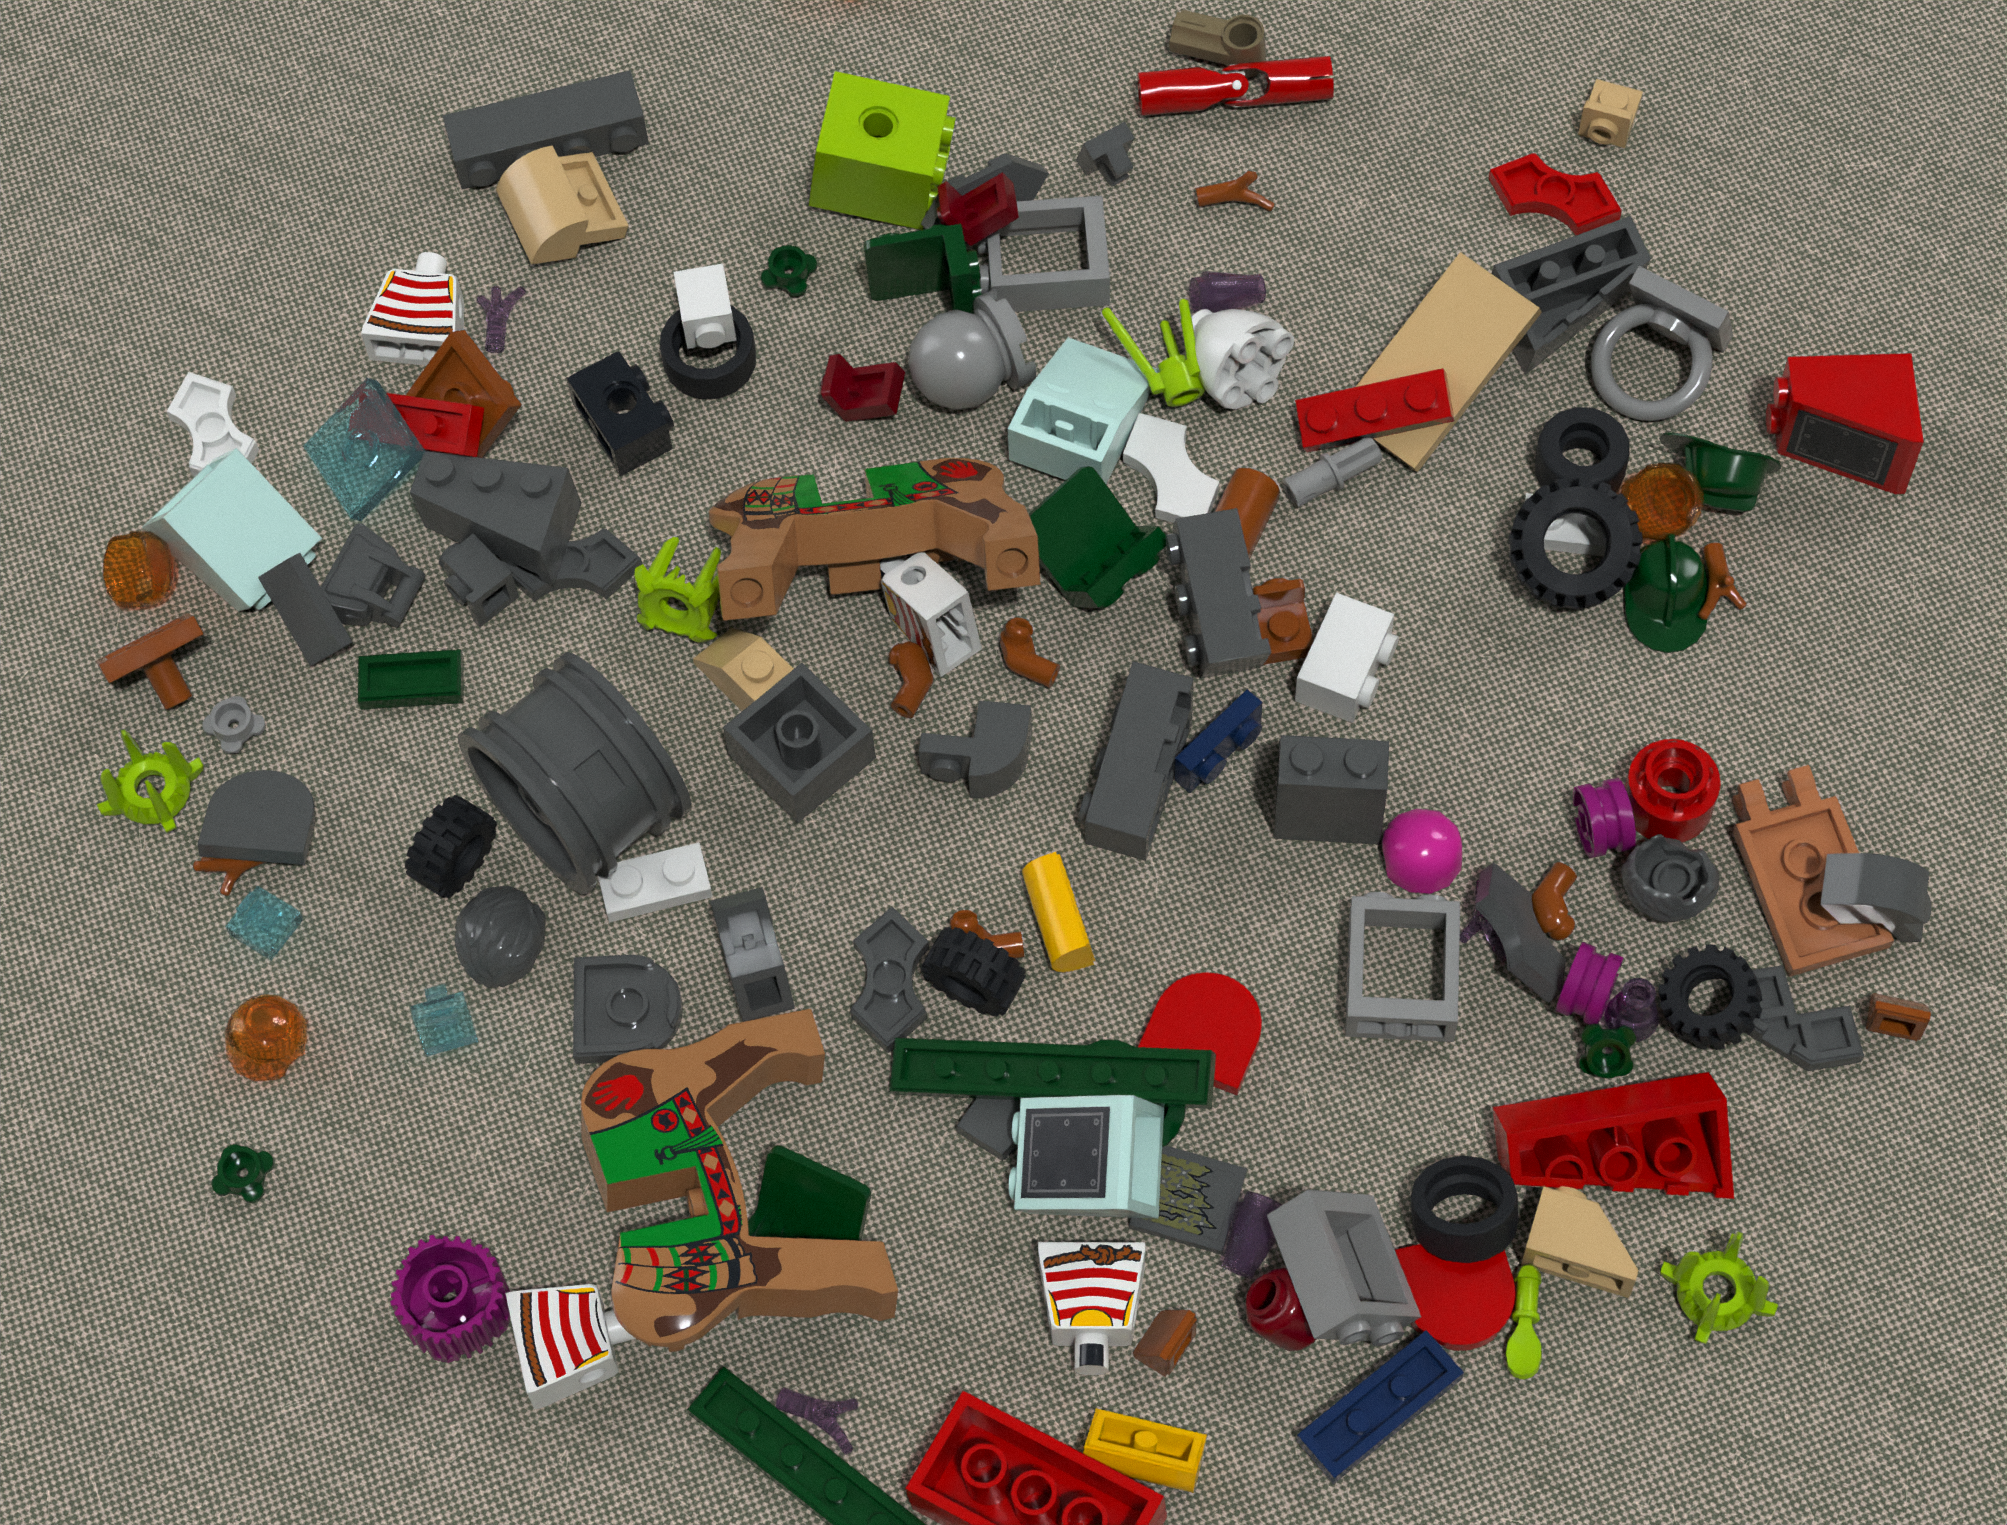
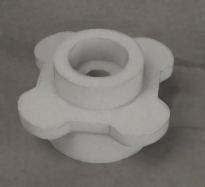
(229, 711)

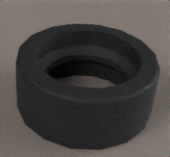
(708, 382)
(1464, 1241)

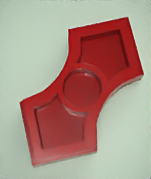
(1575, 200)

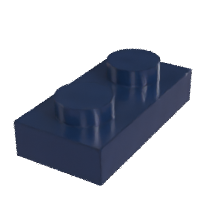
(1208, 752)

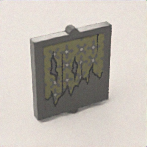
(1194, 1200)

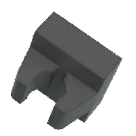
(1108, 154)

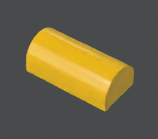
(1057, 913)
(1146, 1449)

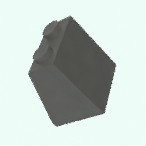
(1331, 789)

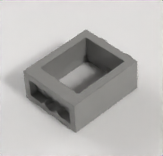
(1057, 288)
(1397, 1016)
(1344, 1267)

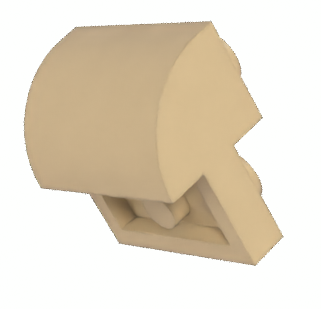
(559, 204)

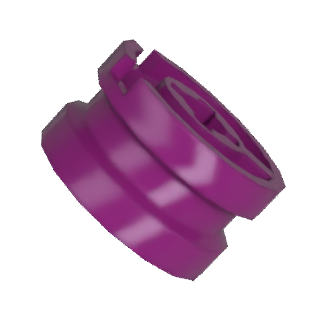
(1604, 818)
(1589, 984)

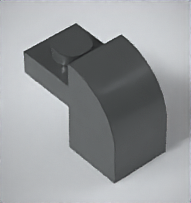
(988, 760)
(1877, 890)
(752, 954)

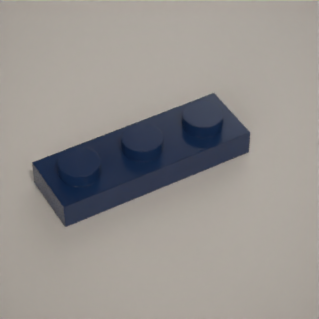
(1379, 1406)

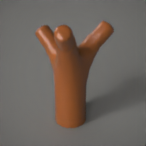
(1233, 190)
(1720, 580)
(232, 867)

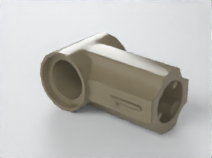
(1219, 39)

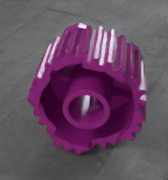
(456, 1325)

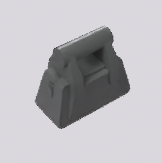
(363, 577)

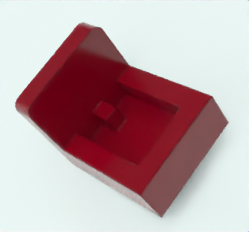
(980, 210)
(863, 390)

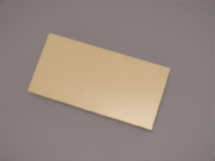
(1462, 326)

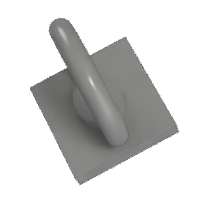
(1676, 316)

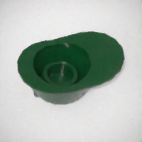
(1726, 475)
(1667, 596)

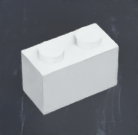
(1345, 658)

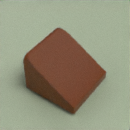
(1897, 1017)
(1166, 1340)

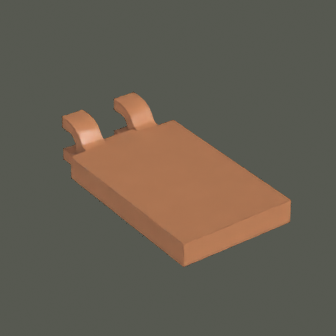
(1787, 864)

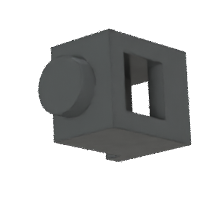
(478, 579)

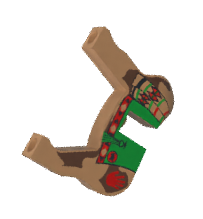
(928, 506)
(657, 1138)

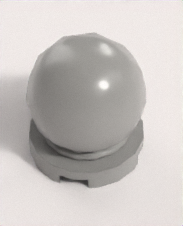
(965, 355)

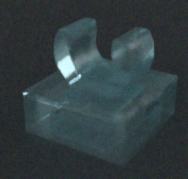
(264, 922)
(443, 1021)

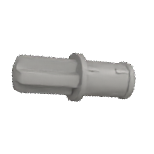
(1331, 471)

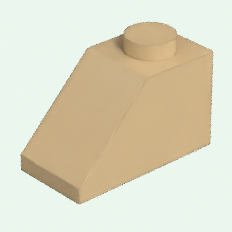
(742, 666)
(1578, 1243)

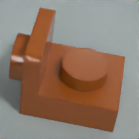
(1284, 619)

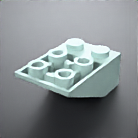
(1078, 411)

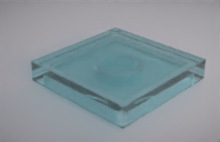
(364, 449)

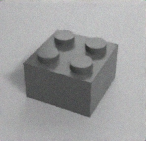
(799, 742)

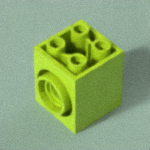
(881, 150)

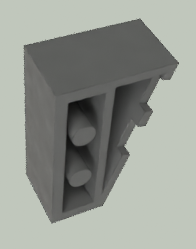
(1217, 594)

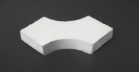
(206, 413)
(1160, 454)

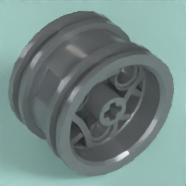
(575, 772)

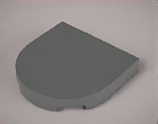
(259, 819)
(622, 1006)

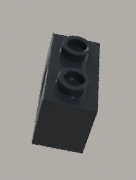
(628, 437)

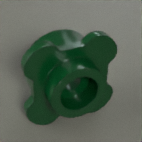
(789, 258)
(1612, 1064)
(234, 1159)

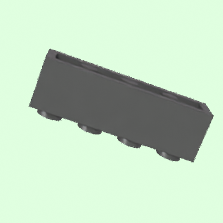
(575, 119)

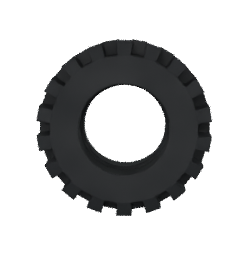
(1602, 506)

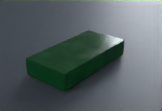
(410, 679)

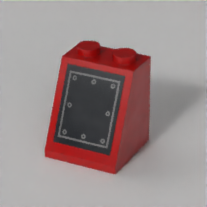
(1850, 416)

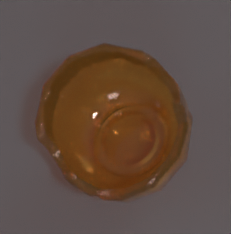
(1664, 499)
(138, 569)
(265, 1037)

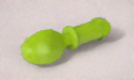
(1523, 1347)

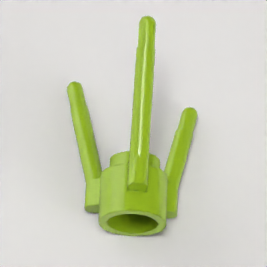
(1178, 373)

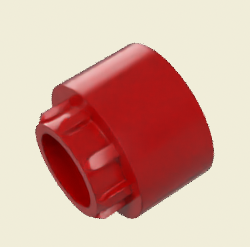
(1679, 766)

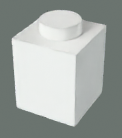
(705, 306)

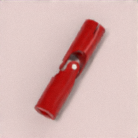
(1199, 88)

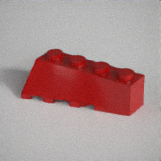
(1622, 1137)

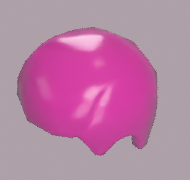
(1422, 851)

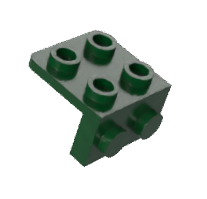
(923, 264)
(1091, 541)
(808, 1200)

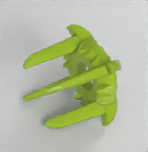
(699, 598)
(157, 808)
(1712, 1315)

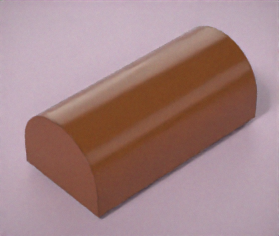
(1255, 499)

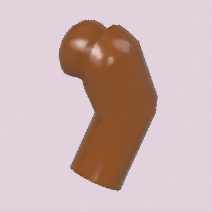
(1021, 655)
(917, 677)
(1549, 902)
(1010, 942)

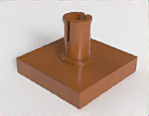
(465, 376)
(154, 656)

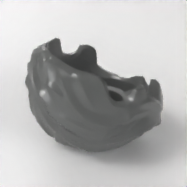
(1669, 879)
(499, 936)

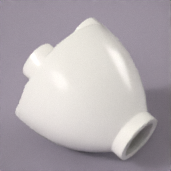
(1239, 355)

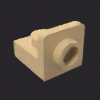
(1610, 113)

